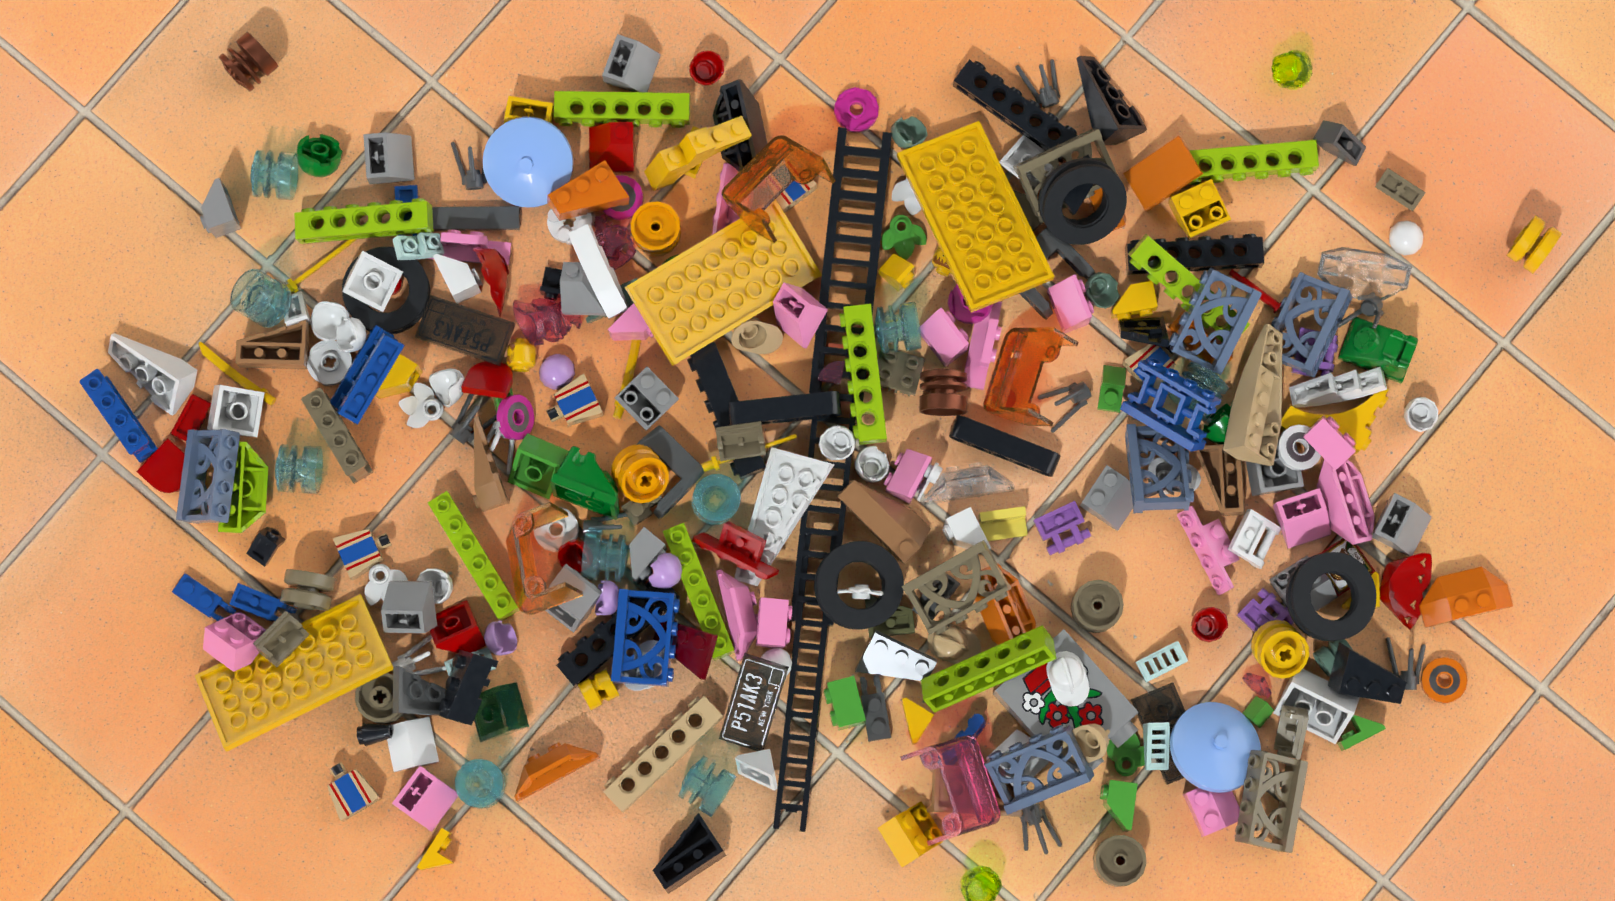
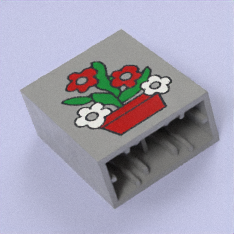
(1038, 711)

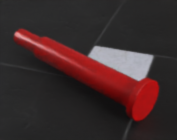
(1268, 300)

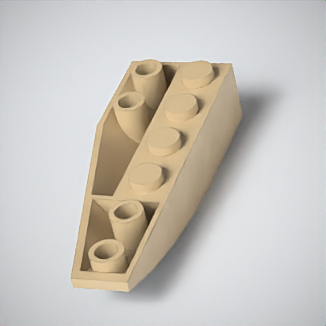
(1257, 403)

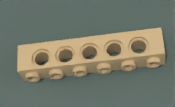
(710, 717)

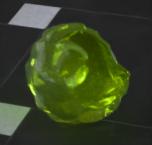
(1292, 69)
(980, 884)

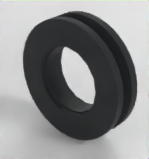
(1097, 224)
(409, 312)
(826, 587)
(1362, 595)

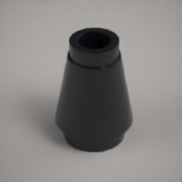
(373, 733)

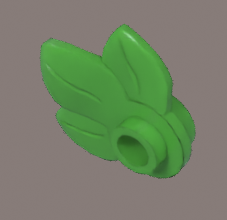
(904, 240)
(1129, 751)

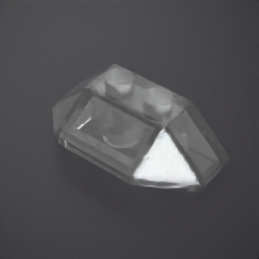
(1364, 272)
(967, 483)

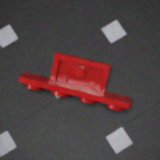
(739, 547)

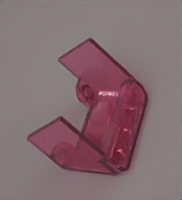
(966, 785)

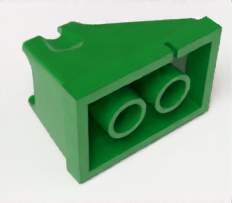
(1377, 348)
(585, 484)

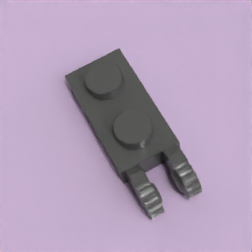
(875, 711)

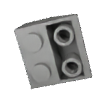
(630, 65)
(388, 158)
(646, 398)
(1401, 525)
(643, 552)
(1321, 592)
(409, 607)
(576, 611)

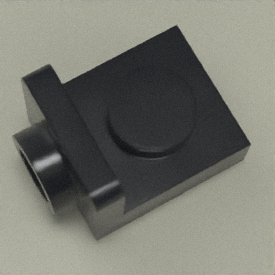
(551, 283)
(265, 545)

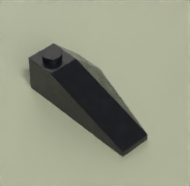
(1105, 104)

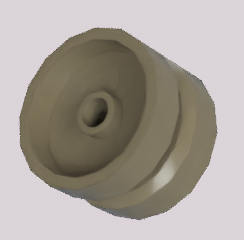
(306, 594)
(1087, 616)
(368, 700)
(1105, 860)

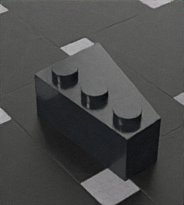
(1363, 678)
(465, 686)
(689, 856)

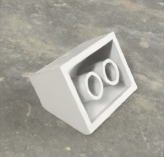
(1326, 708)

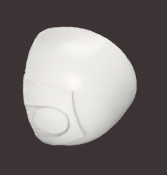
(326, 318)
(447, 385)

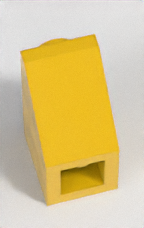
(897, 272)
(1137, 299)

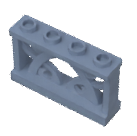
(1335, 307)
(1222, 351)
(1141, 491)
(193, 494)
(1024, 796)

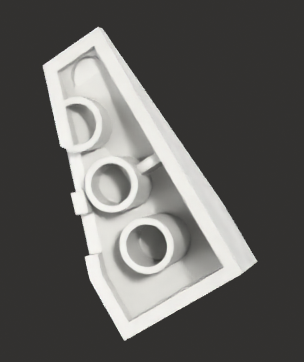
(160, 373)

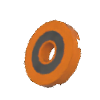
(1457, 678)

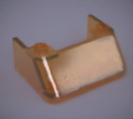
(768, 177)
(1019, 370)
(529, 588)

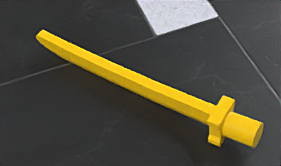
(293, 284)
(235, 375)
(628, 376)
(714, 463)

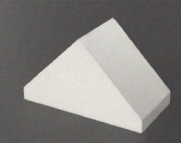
(297, 311)
(757, 767)

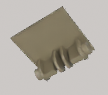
(900, 371)

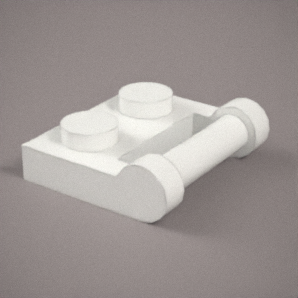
(1248, 536)

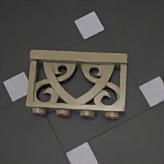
(1036, 164)
(337, 435)
(971, 560)
(1251, 809)

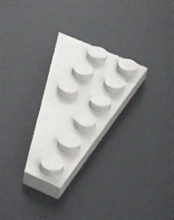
(783, 497)

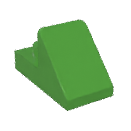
(1111, 388)
(1365, 729)

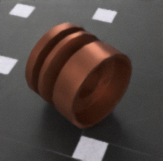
(248, 61)
(943, 390)

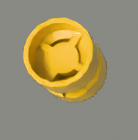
(598, 689)

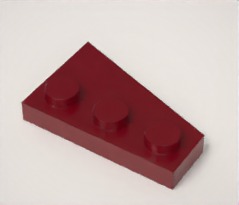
(693, 648)

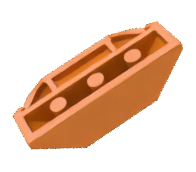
(1464, 596)
(1009, 615)
(551, 767)

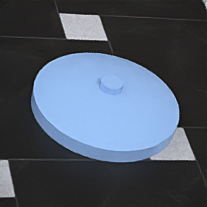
(527, 161)
(1213, 746)

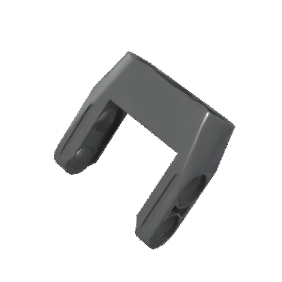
(1049, 246)
(678, 461)

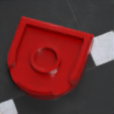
(488, 380)
(164, 468)

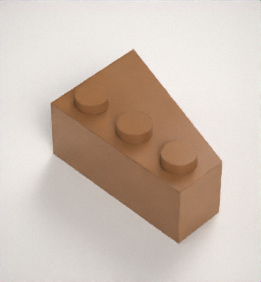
(275, 349)
(1224, 478)

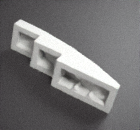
(598, 271)
(1337, 389)

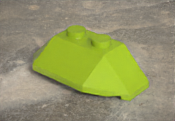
(248, 492)

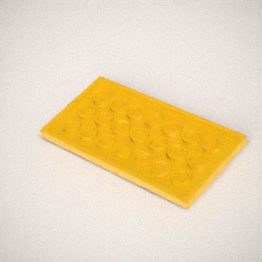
(975, 216)
(720, 284)
(334, 659)

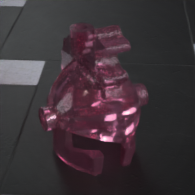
(613, 241)
(543, 320)

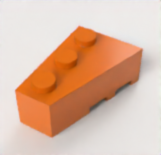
(588, 193)

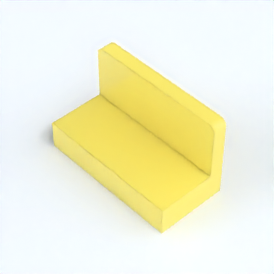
(1004, 523)

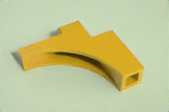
(694, 149)
(1350, 422)

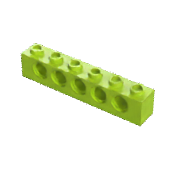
(566, 100)
(1304, 150)
(420, 221)
(1148, 247)
(862, 316)
(473, 556)
(698, 589)
(988, 669)

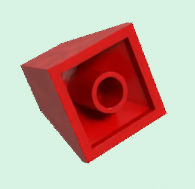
(613, 144)
(457, 629)

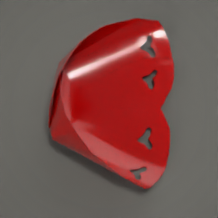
(495, 274)
(1402, 586)

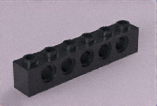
(1002, 109)
(1229, 260)
(596, 659)

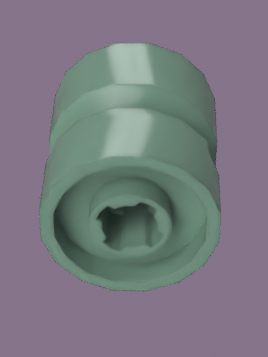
(1326, 655)

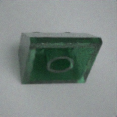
(500, 712)

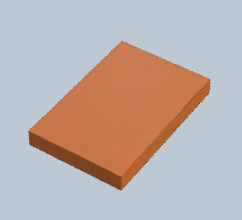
(1163, 173)

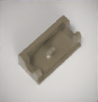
(1400, 189)
(740, 441)
(281, 639)
(1291, 731)

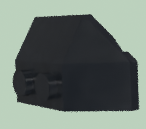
(738, 101)

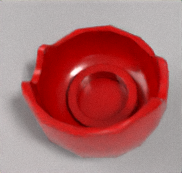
(706, 68)
(571, 554)
(1209, 624)

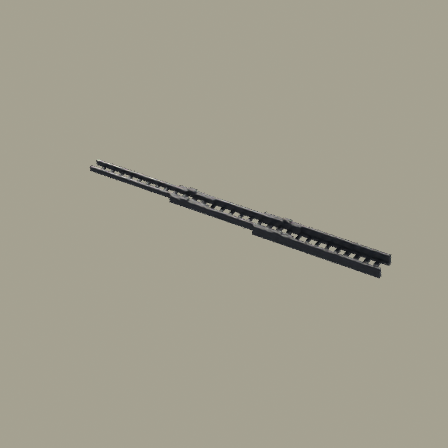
(815, 386)

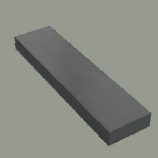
(476, 218)

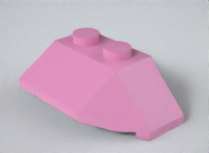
(1347, 502)
(739, 612)

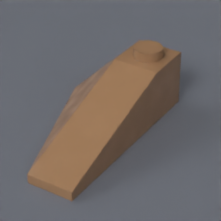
(487, 481)
(887, 520)

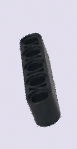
(786, 408)
(1004, 446)

